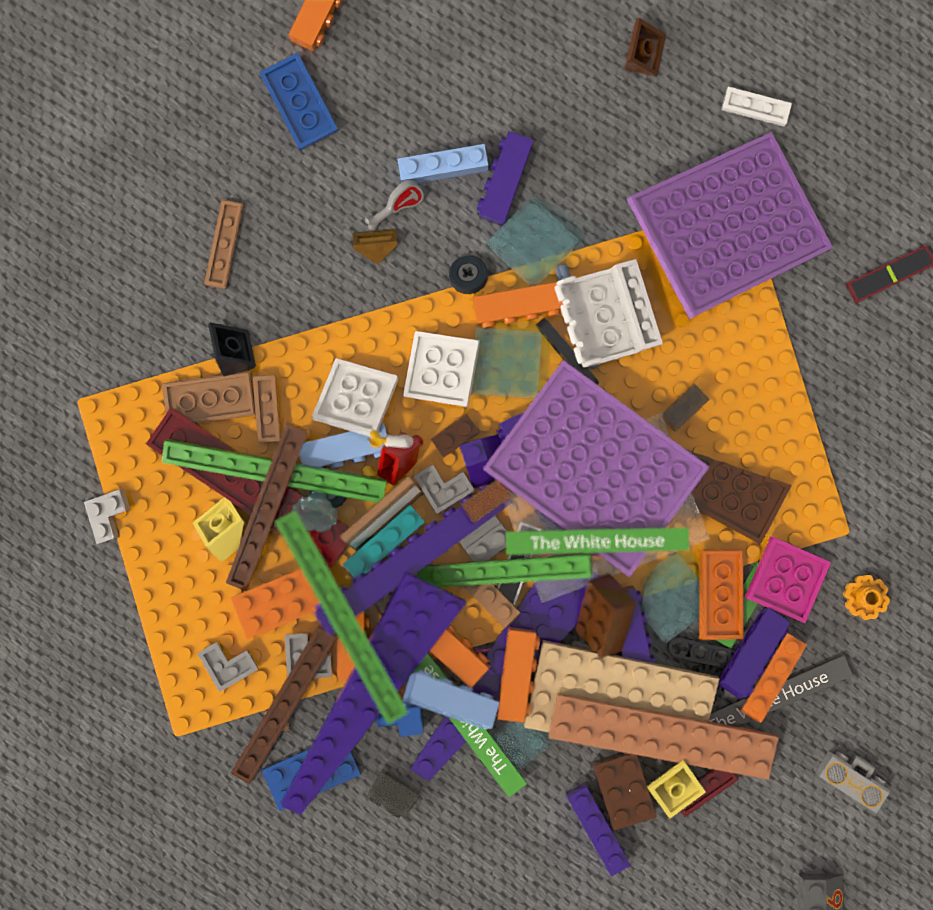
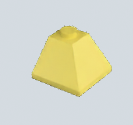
(220, 529)

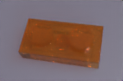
(485, 501)

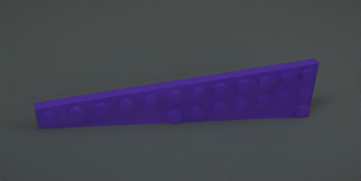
(551, 622)
(400, 641)

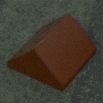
(645, 49)

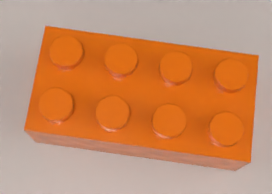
(275, 603)

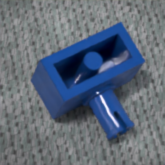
(409, 724)

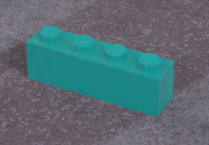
(384, 542)

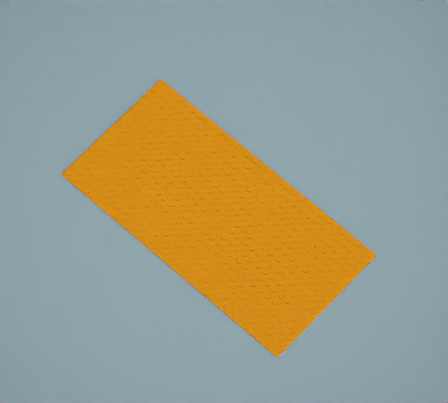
(731, 352)

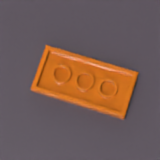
(720, 594)

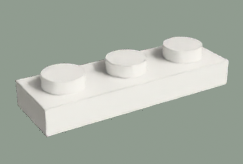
(756, 106)

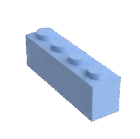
(444, 164)
(339, 448)
(450, 700)

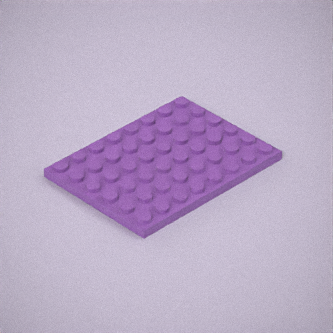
(729, 224)
(594, 463)

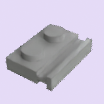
(485, 540)

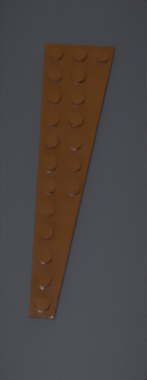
(738, 498)

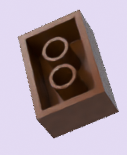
(605, 615)
(623, 790)

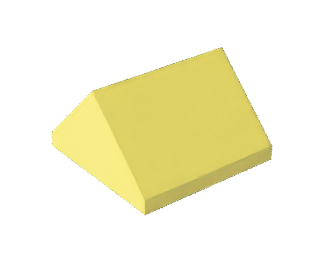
(676, 789)

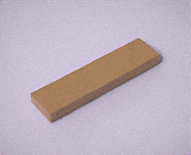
(224, 244)

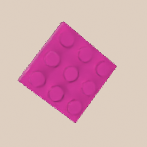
(787, 579)

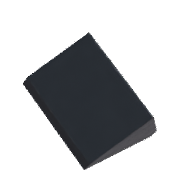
(231, 349)

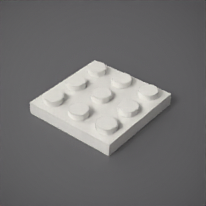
(441, 369)
(355, 397)

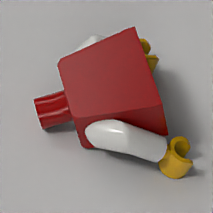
(396, 456)

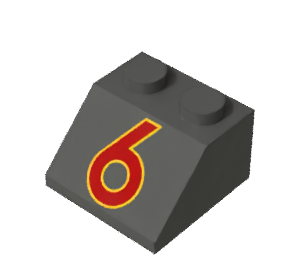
(820, 891)

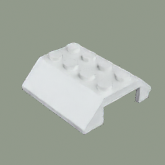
(608, 314)

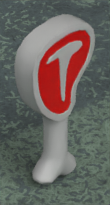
(405, 195)

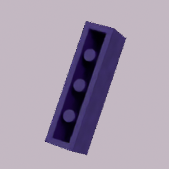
(505, 179)
(637, 641)
(753, 653)
(597, 829)

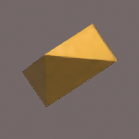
(375, 244)

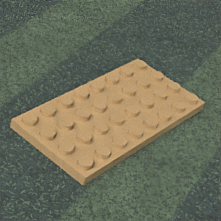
(616, 681)

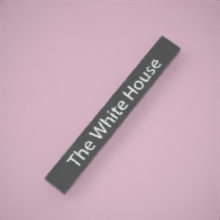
(792, 690)

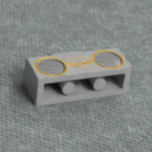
(841, 774)

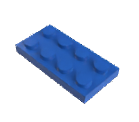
(298, 101)
(282, 773)

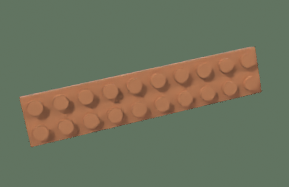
(663, 736)

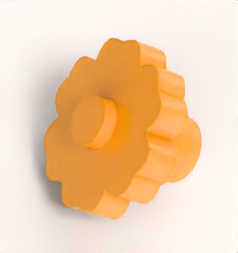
(866, 597)

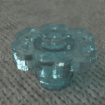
(316, 512)

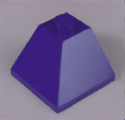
(476, 456)

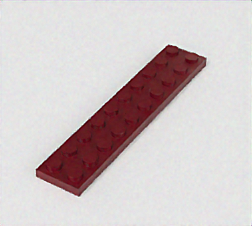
(241, 490)

